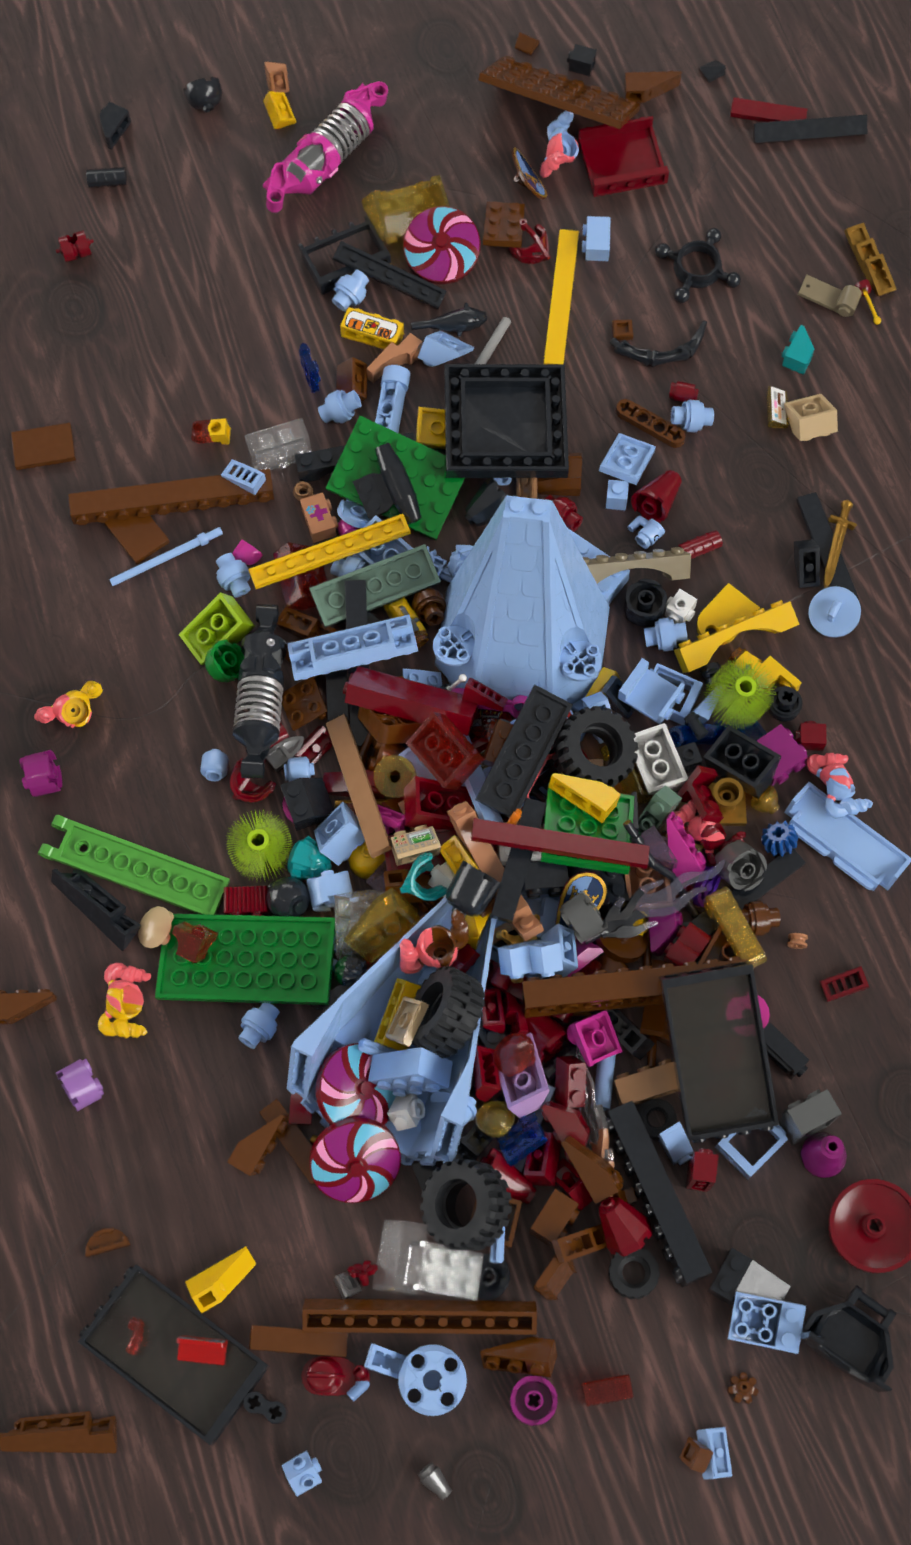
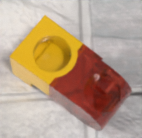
(211, 431)

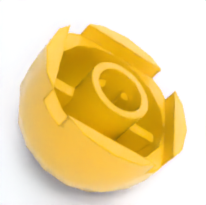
(362, 863)

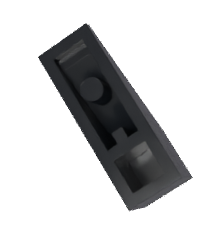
(629, 1034)

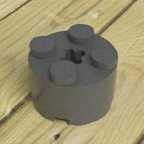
(742, 865)
(583, 916)

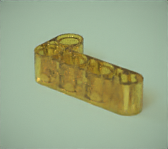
(734, 926)

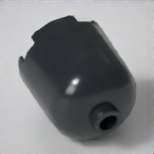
(471, 890)

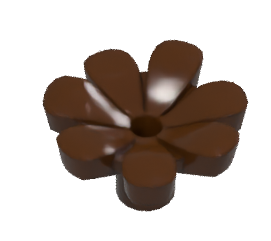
(741, 1393)

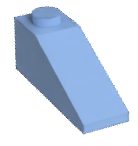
(676, 1144)

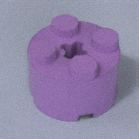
(79, 1084)

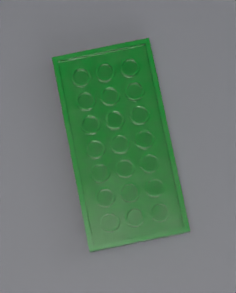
(252, 961)

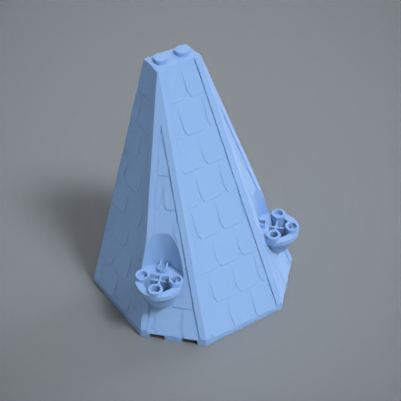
(524, 608)
(358, 1017)

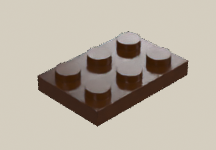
(503, 224)

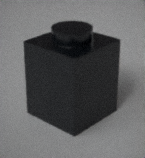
(582, 60)

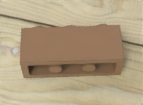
(646, 1084)

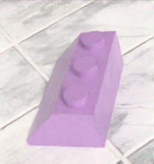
(527, 1089)

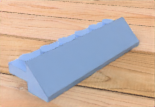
(352, 647)

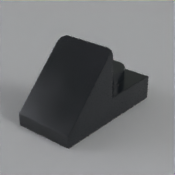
(611, 692)

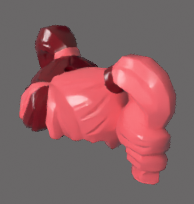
(709, 834)

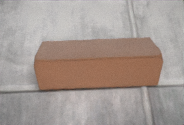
(276, 77)

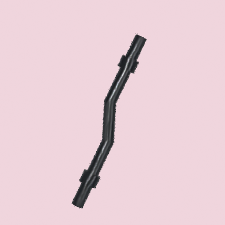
(637, 838)

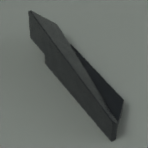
(97, 906)

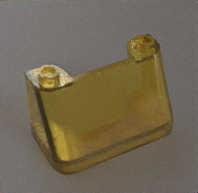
(395, 209)

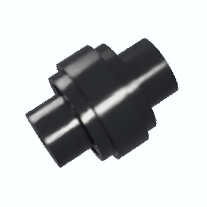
(785, 704)

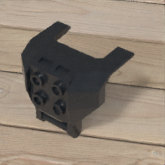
(854, 1339)

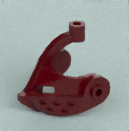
(541, 245)
(258, 792)

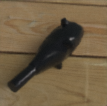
(454, 321)

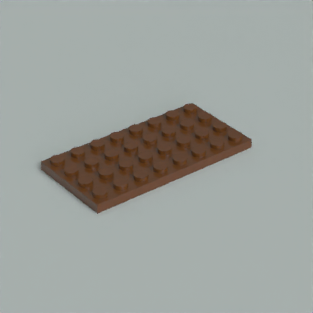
(560, 92)

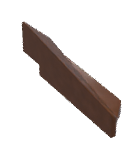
(62, 1434)

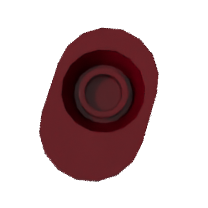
(328, 1376)

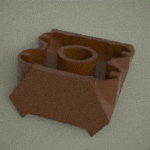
(554, 1278)

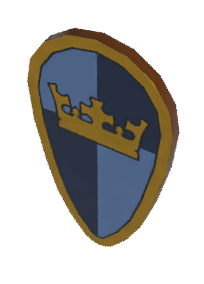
(526, 175)

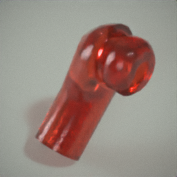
(137, 1335)

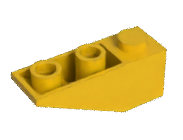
(220, 1279)

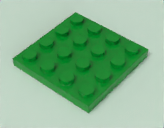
(568, 818)

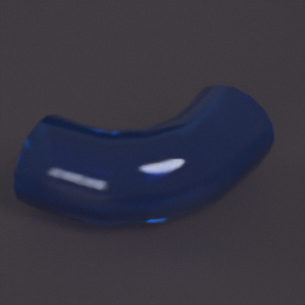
(683, 735)

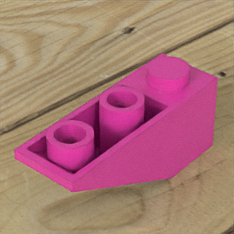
(683, 847)

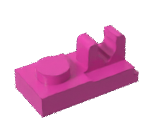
(392, 819)

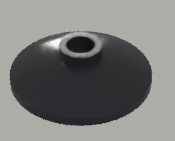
(492, 1290)

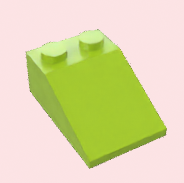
(216, 622)

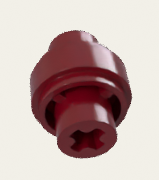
(567, 511)

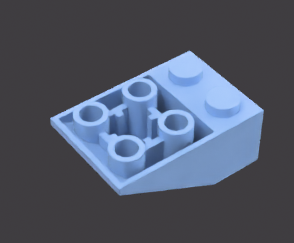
(767, 1322)

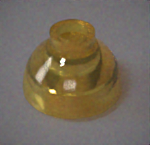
(766, 802)

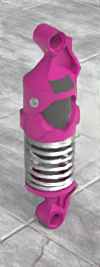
(323, 149)

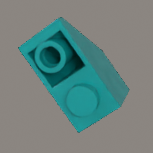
(799, 352)

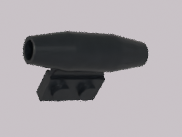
(389, 488)

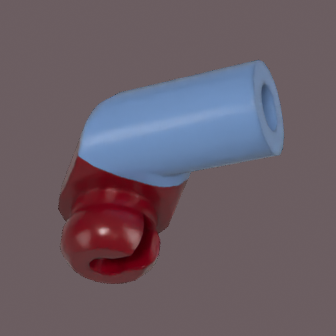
(362, 1382)

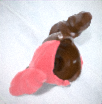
(435, 946)

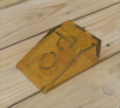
(382, 925)

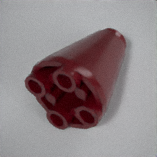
(518, 1184)

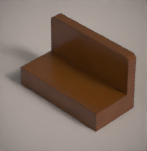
(353, 376)

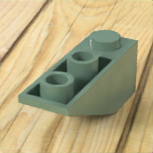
(658, 809)

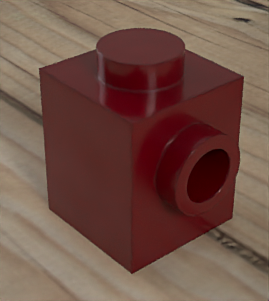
(811, 736)

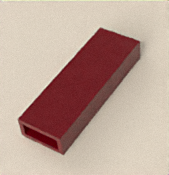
(407, 698)

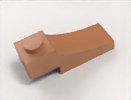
(404, 353)

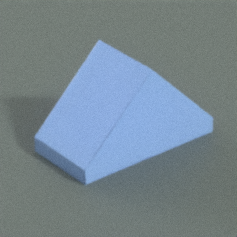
(384, 1361)

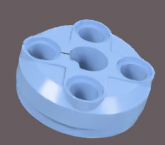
(432, 1380)

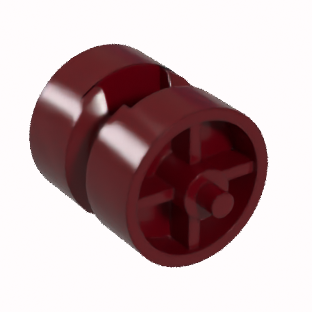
(74, 246)

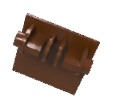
(303, 703)

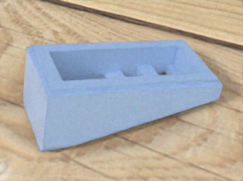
(259, 477)
(703, 708)

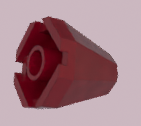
(623, 1226)

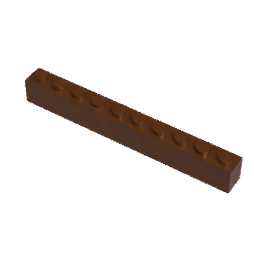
(163, 498)
(419, 1316)

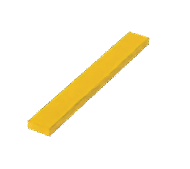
(561, 297)
(329, 551)

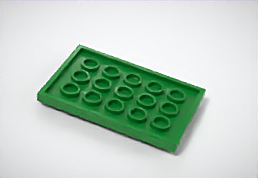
(423, 465)

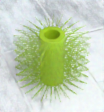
(739, 693)
(259, 845)

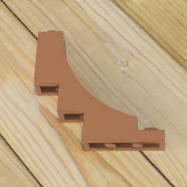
(486, 859)

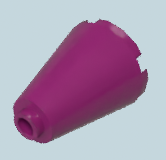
(823, 1155)

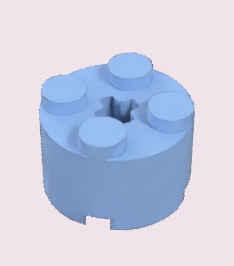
(325, 887)

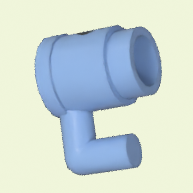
(649, 533)

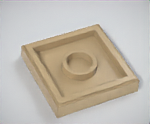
(406, 1021)

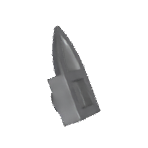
(283, 751)

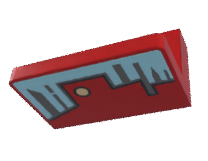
(202, 1350)

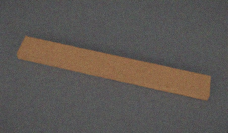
(358, 786)

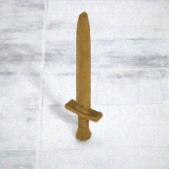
(839, 534)

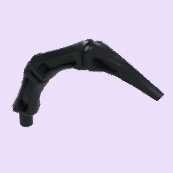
(657, 358)

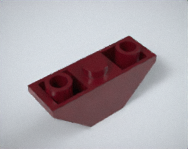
(566, 1123)

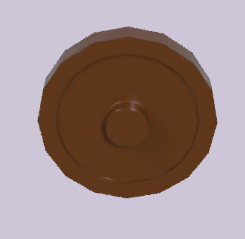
(623, 949)

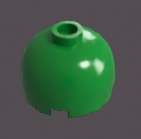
(224, 661)

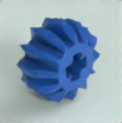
(779, 838)

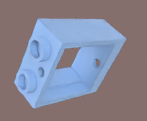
(690, 684)
(740, 1162)

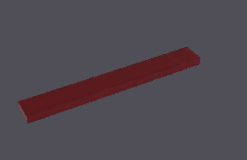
(560, 843)

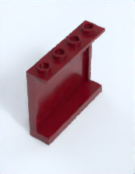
(622, 157)

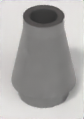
(434, 1480)

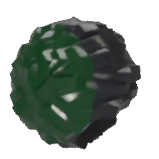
(350, 969)

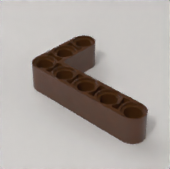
(387, 728)

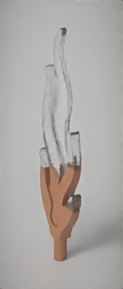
(596, 1120)

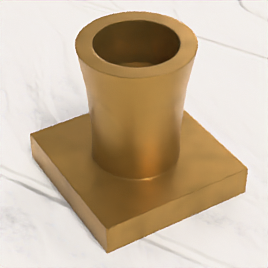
(731, 801)

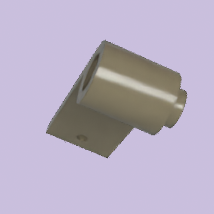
(837, 300)

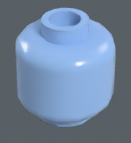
(214, 765)
(298, 768)

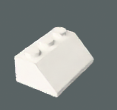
(659, 760)

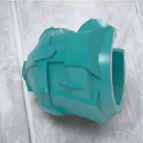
(306, 860)

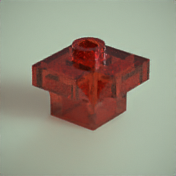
(193, 941)

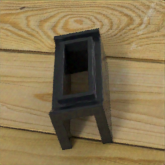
(784, 1052)

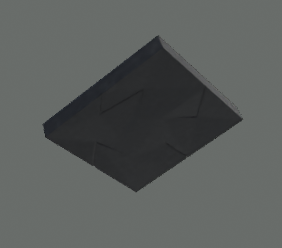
(505, 421)

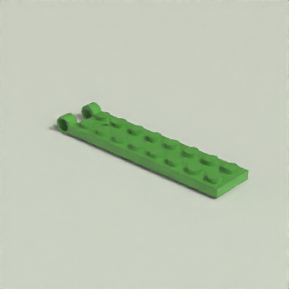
(137, 867)

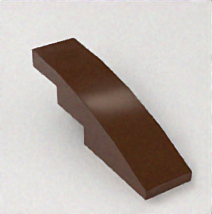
(302, 625)
(296, 1341)

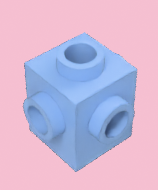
(302, 1473)

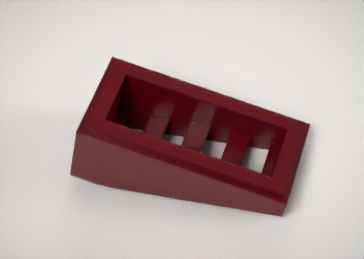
(482, 695)
(859, 971)

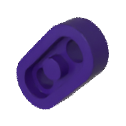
(710, 884)

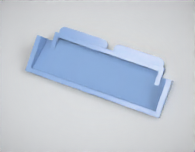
(846, 841)

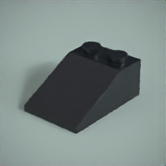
(745, 1275)

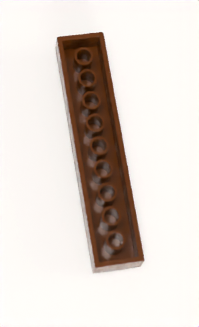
(602, 989)

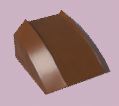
(564, 486)

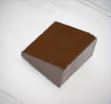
(696, 1455)

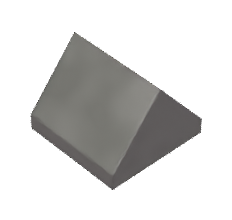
(347, 1285)

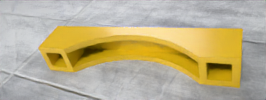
(698, 653)

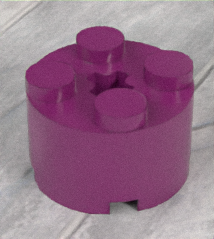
(41, 773)
(536, 1387)

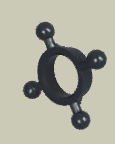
(689, 280)

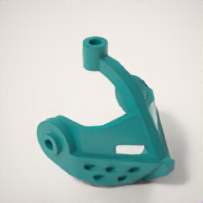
(412, 887)

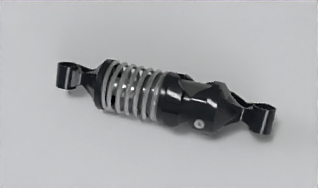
(260, 691)

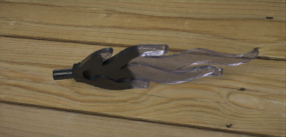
(652, 905)

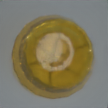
(495, 1119)

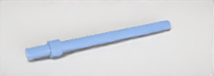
(202, 539)

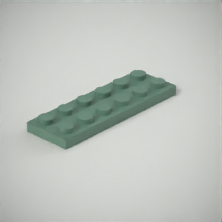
(385, 583)

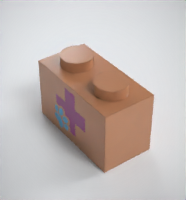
(318, 517)

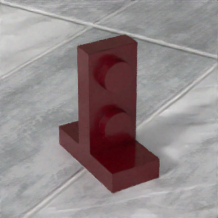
(698, 790)

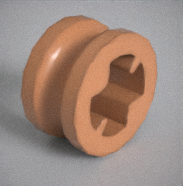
(797, 940)

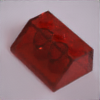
(297, 588)

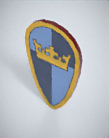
(584, 881)

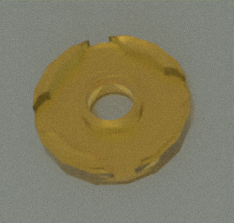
(383, 771)

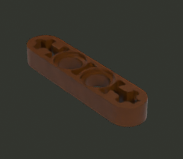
(653, 420)

